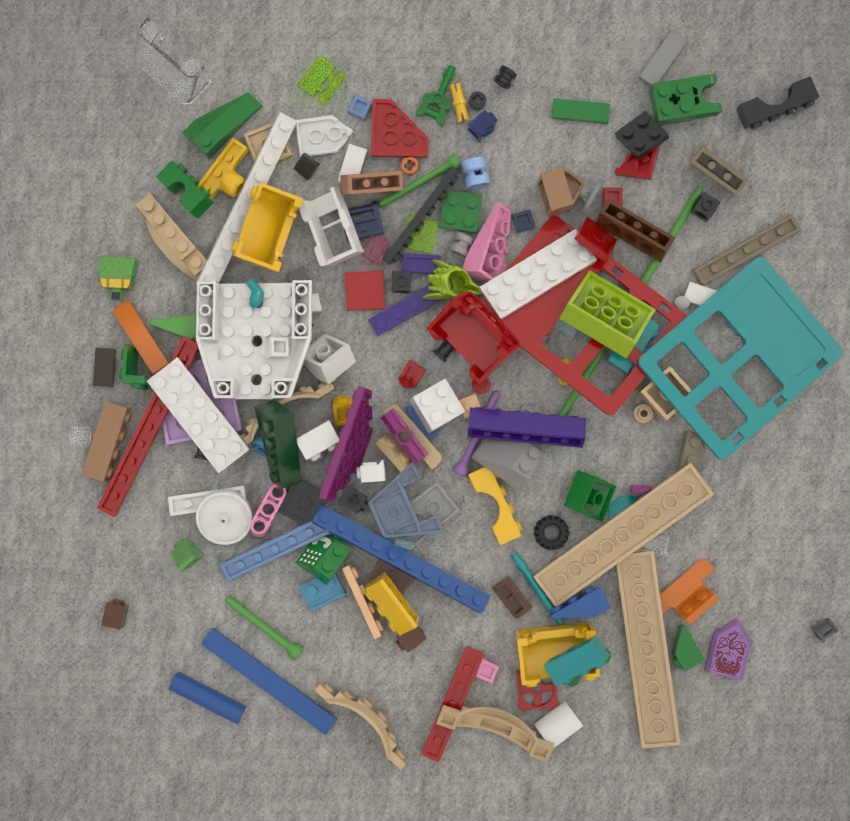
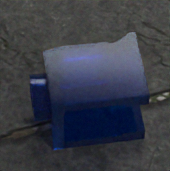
(482, 125)

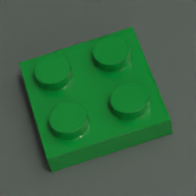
(461, 211)

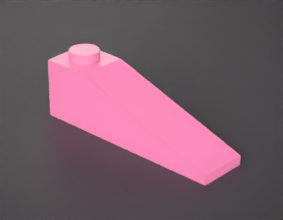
(488, 251)

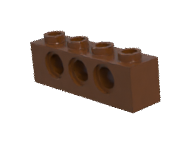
(635, 230)

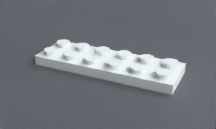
(536, 275)
(198, 415)

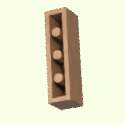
(106, 442)

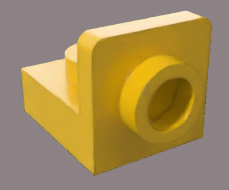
(340, 407)

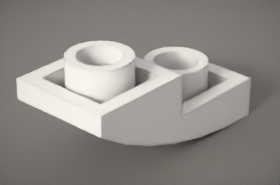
(353, 161)

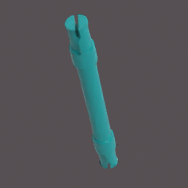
(522, 566)

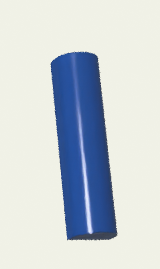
(207, 697)

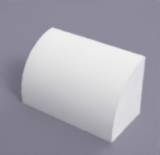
(558, 724)

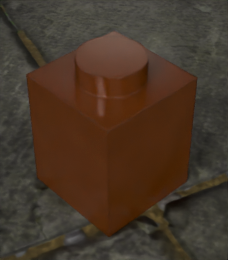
(115, 614)
(410, 639)

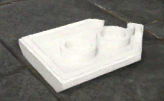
(321, 135)

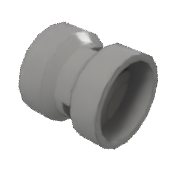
(460, 244)

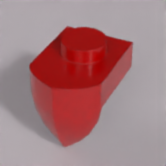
(411, 375)

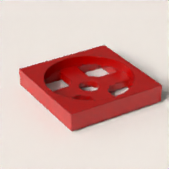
(523, 705)

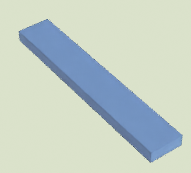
(271, 550)

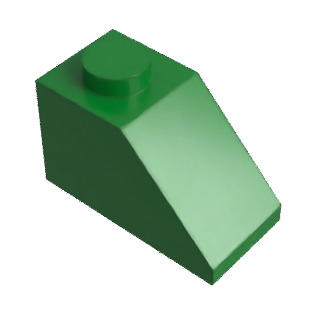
(685, 650)

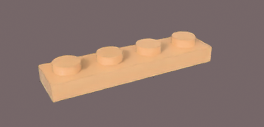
(366, 608)

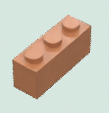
(371, 182)

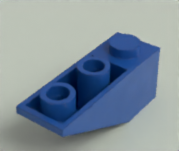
(589, 604)

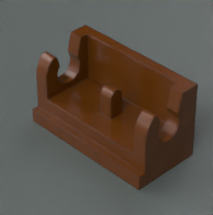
(512, 597)

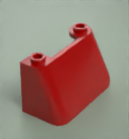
(474, 334)

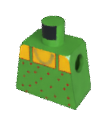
(117, 274)

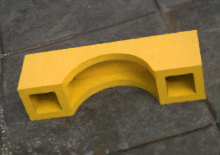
(505, 527)

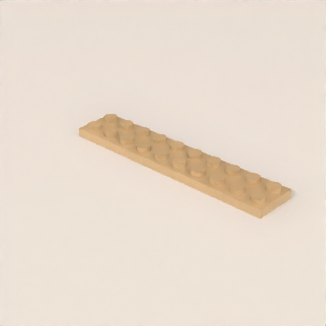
(623, 534)
(648, 650)

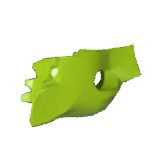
(449, 282)

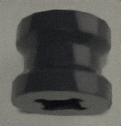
(505, 77)

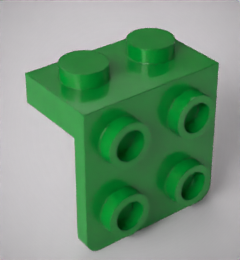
(128, 372)

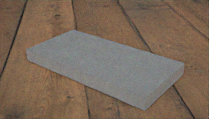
(427, 504)

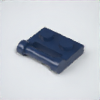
(368, 225)

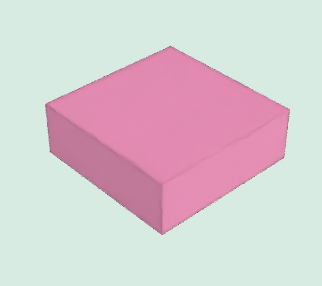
(487, 670)

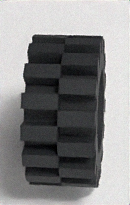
(551, 544)

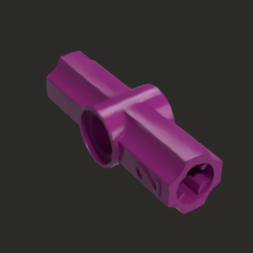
(396, 426)

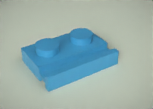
(319, 594)

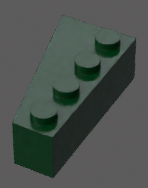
(279, 442)

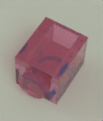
(377, 249)

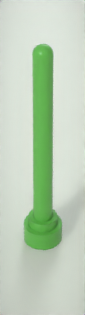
(452, 161)
(292, 649)

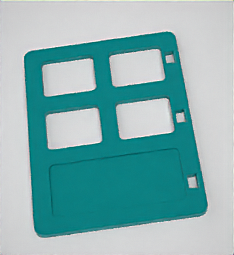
(773, 329)

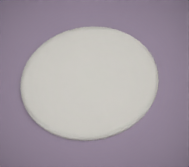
(682, 302)

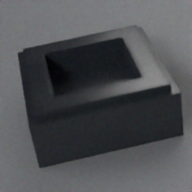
(306, 166)

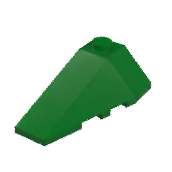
(218, 126)

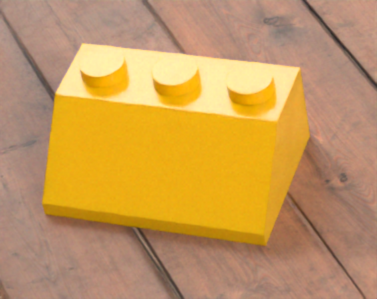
(392, 604)

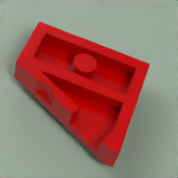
(638, 169)

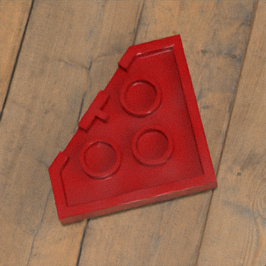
(395, 132)

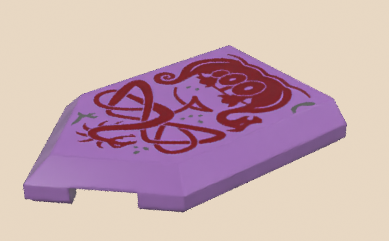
(729, 651)

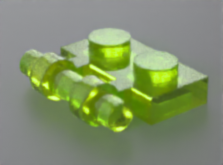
(316, 77)

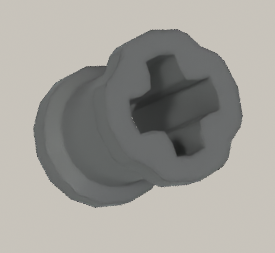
(825, 630)

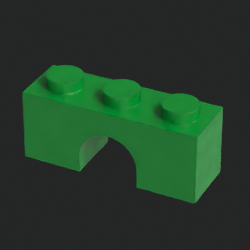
(195, 199)

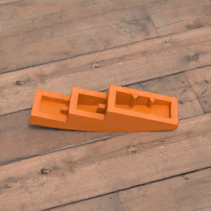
(141, 337)

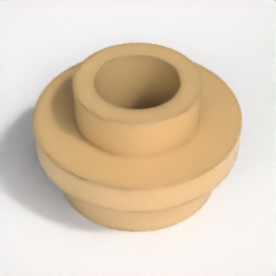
(639, 418)

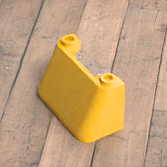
(266, 227)
(540, 644)

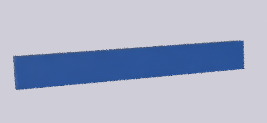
(269, 681)

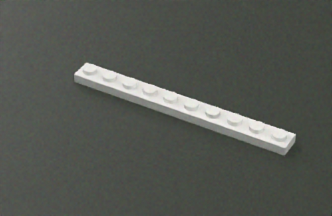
(260, 172)

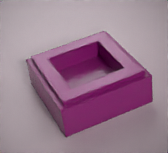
(639, 488)

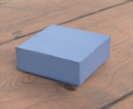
(360, 107)

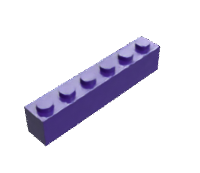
(526, 427)

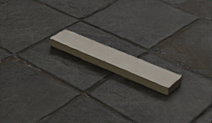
(746, 250)

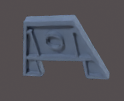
(394, 511)

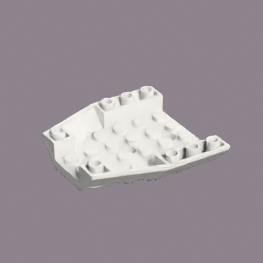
(227, 332)

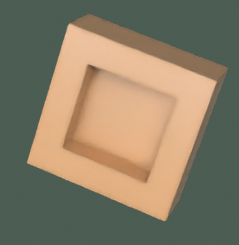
(470, 401)

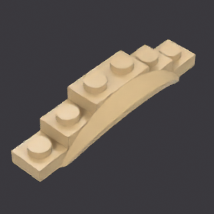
(171, 238)
(304, 392)
(376, 719)
(498, 722)

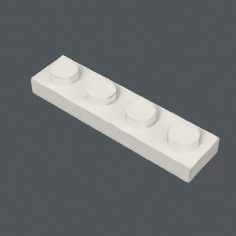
(189, 502)

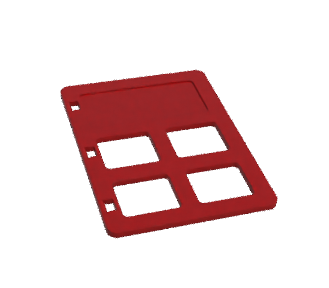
(539, 316)

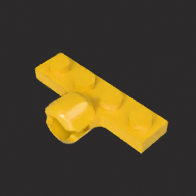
(222, 173)

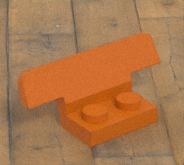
(688, 593)

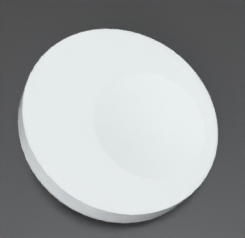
(224, 517)

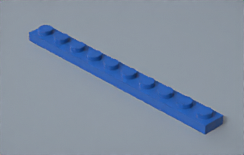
(400, 559)

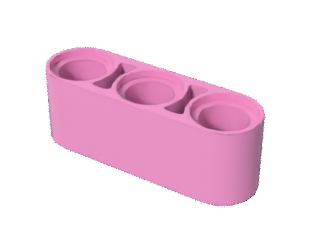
(261, 517)

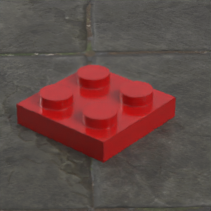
(595, 239)

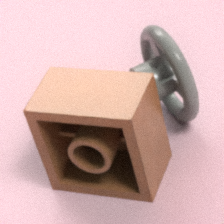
(562, 188)

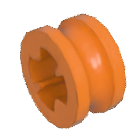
(404, 163)

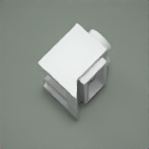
(372, 472)

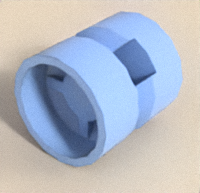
(475, 166)

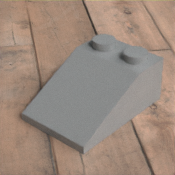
(509, 460)

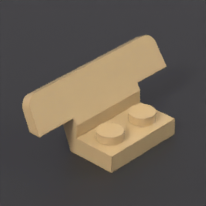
(395, 451)

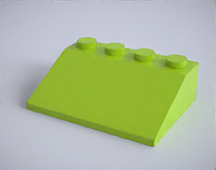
(607, 314)

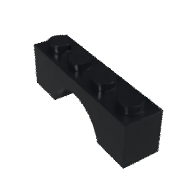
(755, 111)

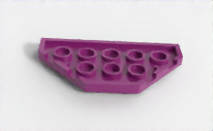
(351, 445)

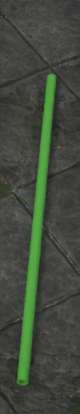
(645, 278)

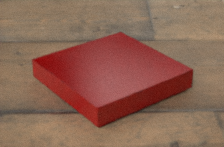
(364, 290)

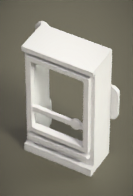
(313, 210)

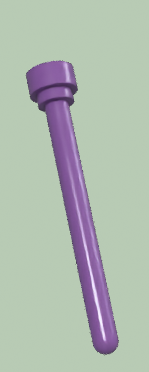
(462, 467)

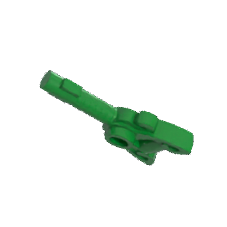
(437, 99)

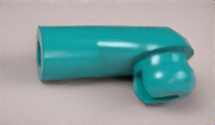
(256, 295)

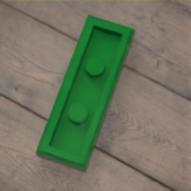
(580, 111)

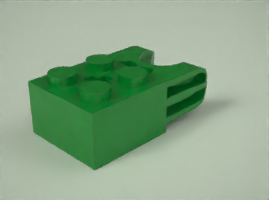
(688, 99)

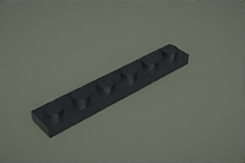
(426, 210)

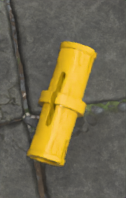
(459, 103)

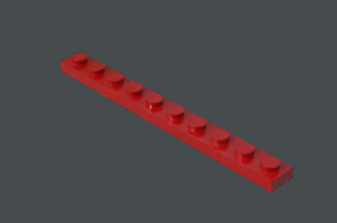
(142, 439)

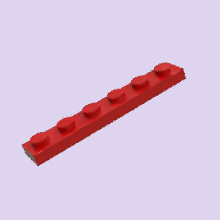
(455, 699)

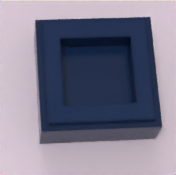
(523, 221)

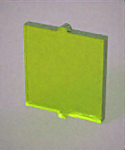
(424, 239)

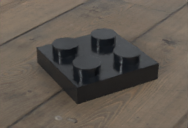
(641, 135)
(302, 502)

